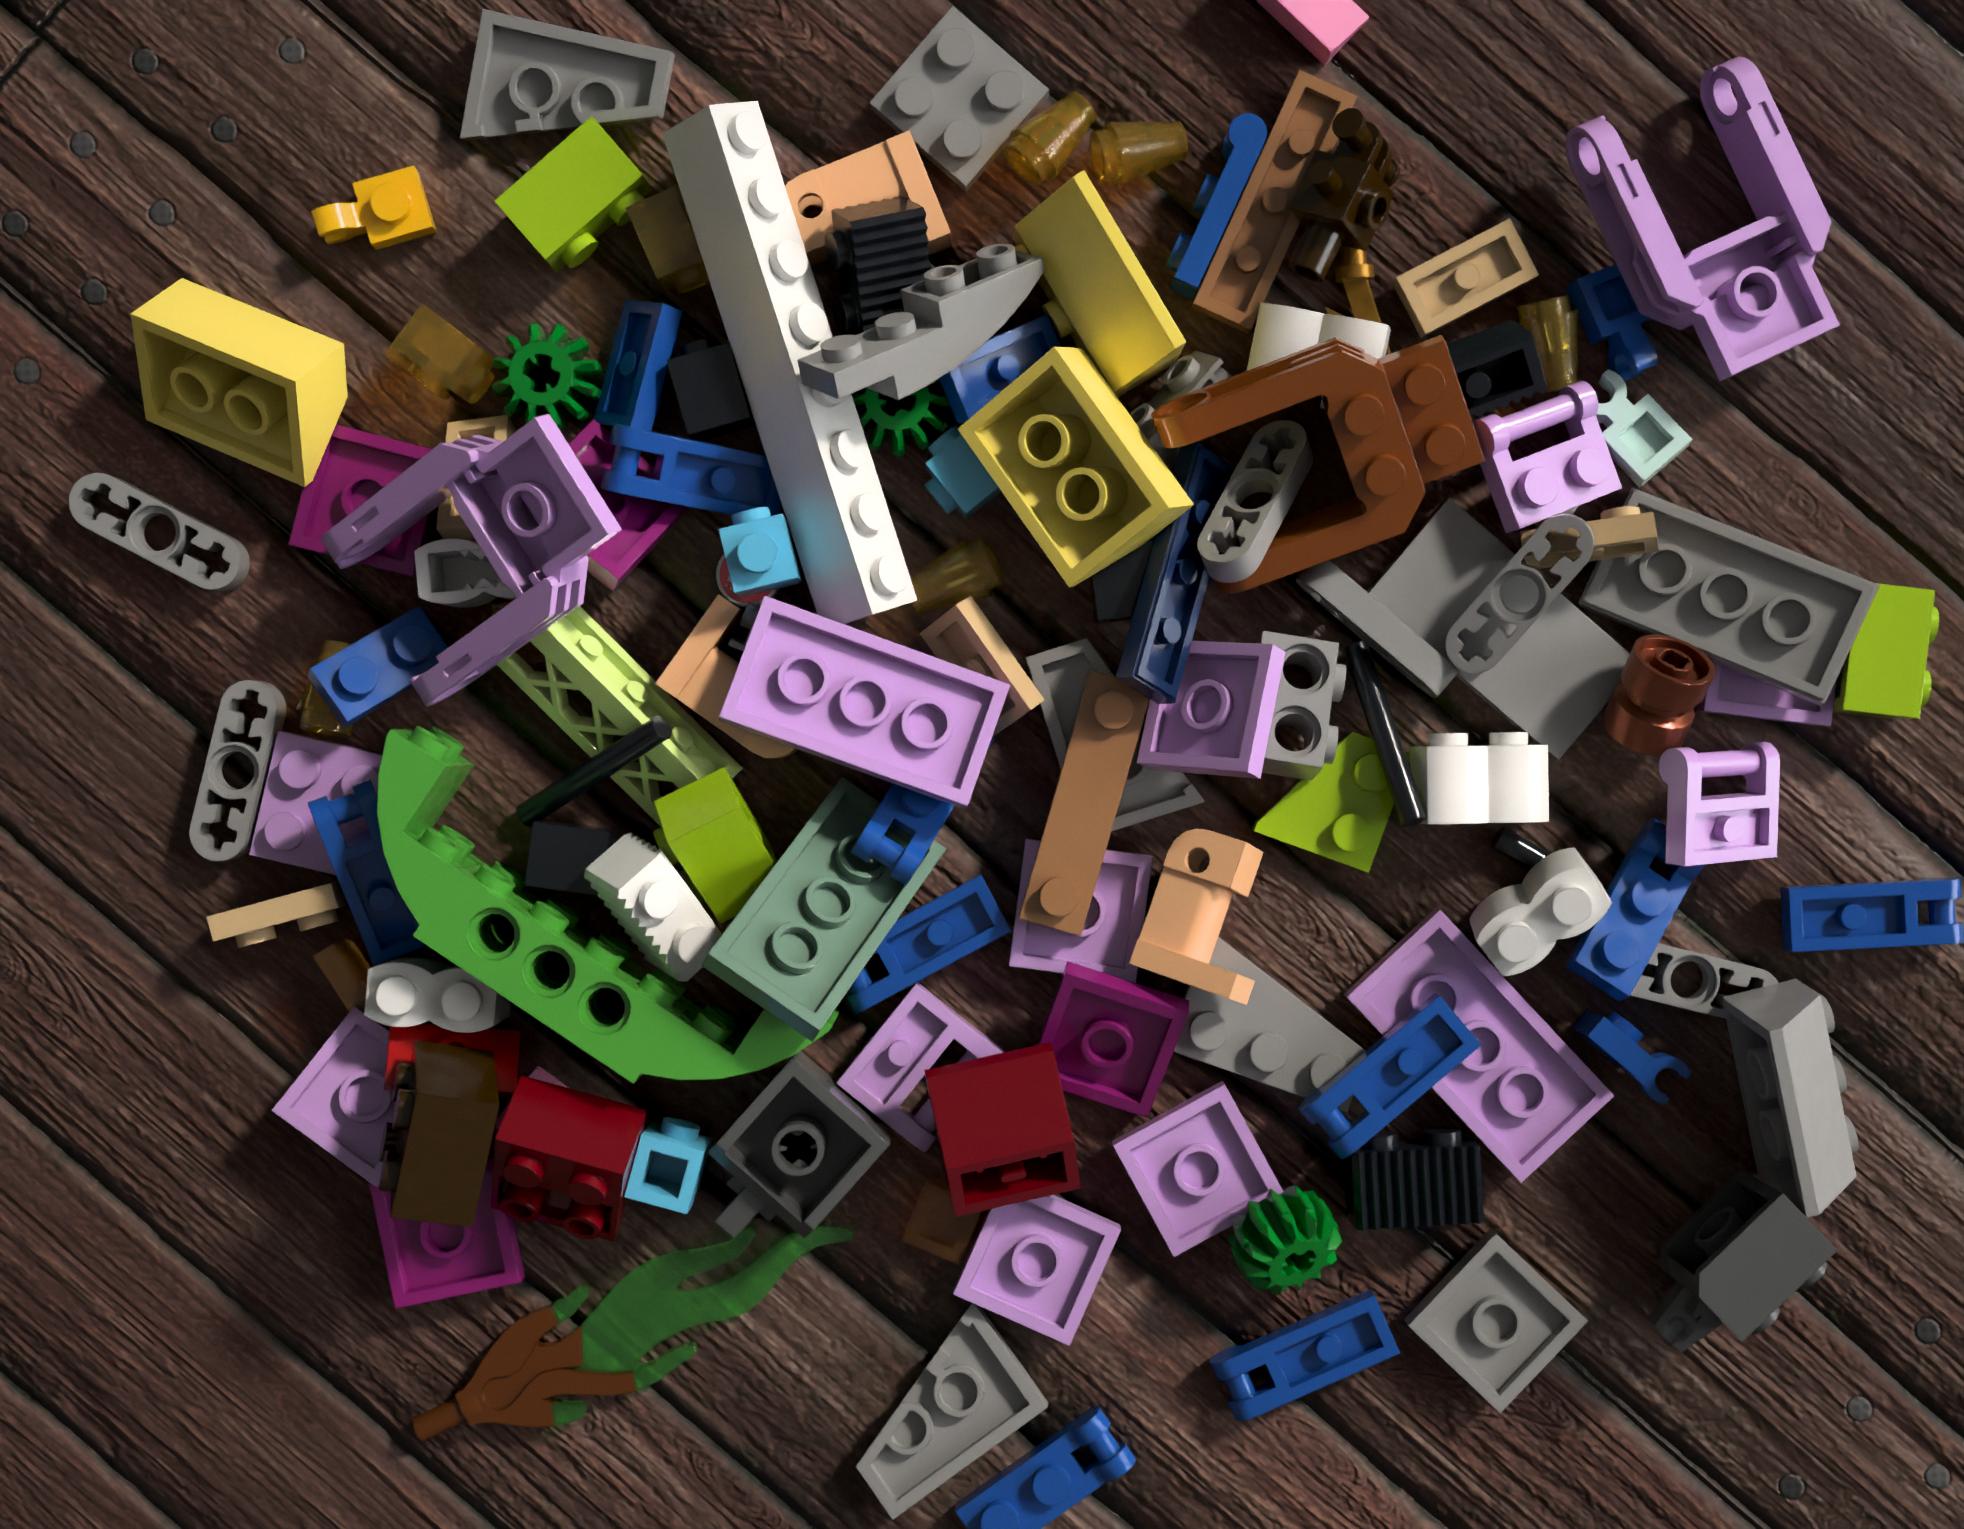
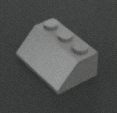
(1792, 1092)

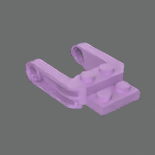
(1747, 289)
(528, 514)

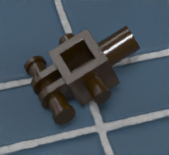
(1343, 195)

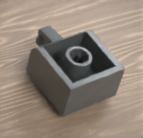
(804, 1184)
(1737, 1263)

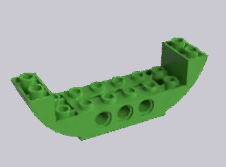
(459, 917)

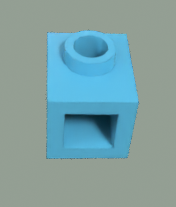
(958, 475)
(759, 552)
(669, 1165)

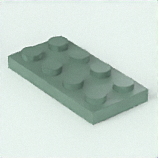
(816, 916)

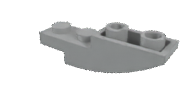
(940, 327)

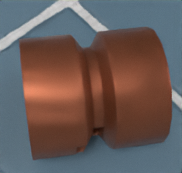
(1657, 694)

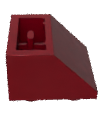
(1003, 1129)
(565, 1158)

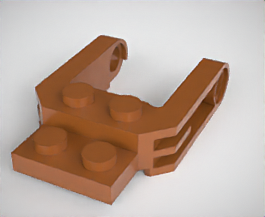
(1392, 418)

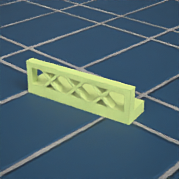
(622, 699)

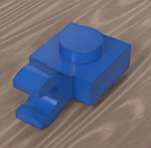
(1611, 314)
(1618, 1043)

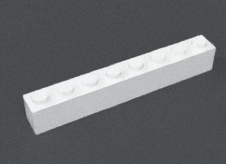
(771, 322)

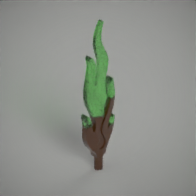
(603, 1352)

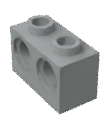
(1305, 708)

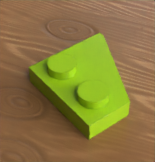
(1339, 810)

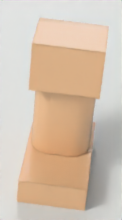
(866, 176)
(703, 674)
(1192, 909)

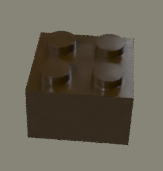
(439, 1133)

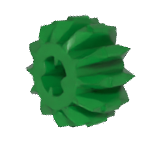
(565, 360)
(904, 422)
(1284, 1239)

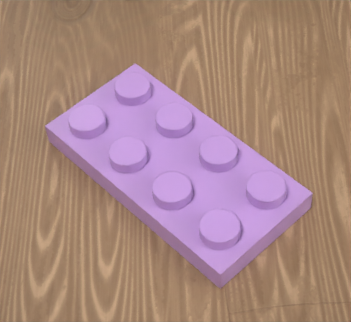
(864, 702)
(1523, 1084)

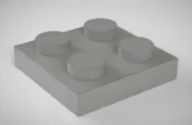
(959, 98)
(1495, 1320)

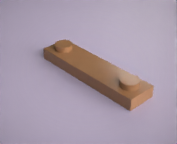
(1262, 221)
(1084, 804)

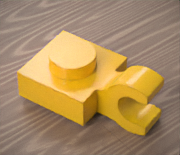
(388, 209)

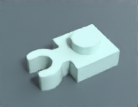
(1638, 435)

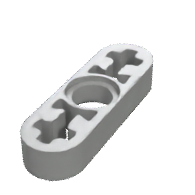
(1258, 525)
(112, 526)
(1377, 627)
(1499, 641)
(241, 819)
(1734, 974)

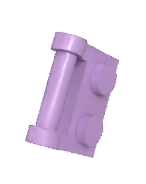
(1556, 476)
(1723, 825)
(900, 1053)

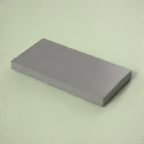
(1735, 600)
(1550, 677)

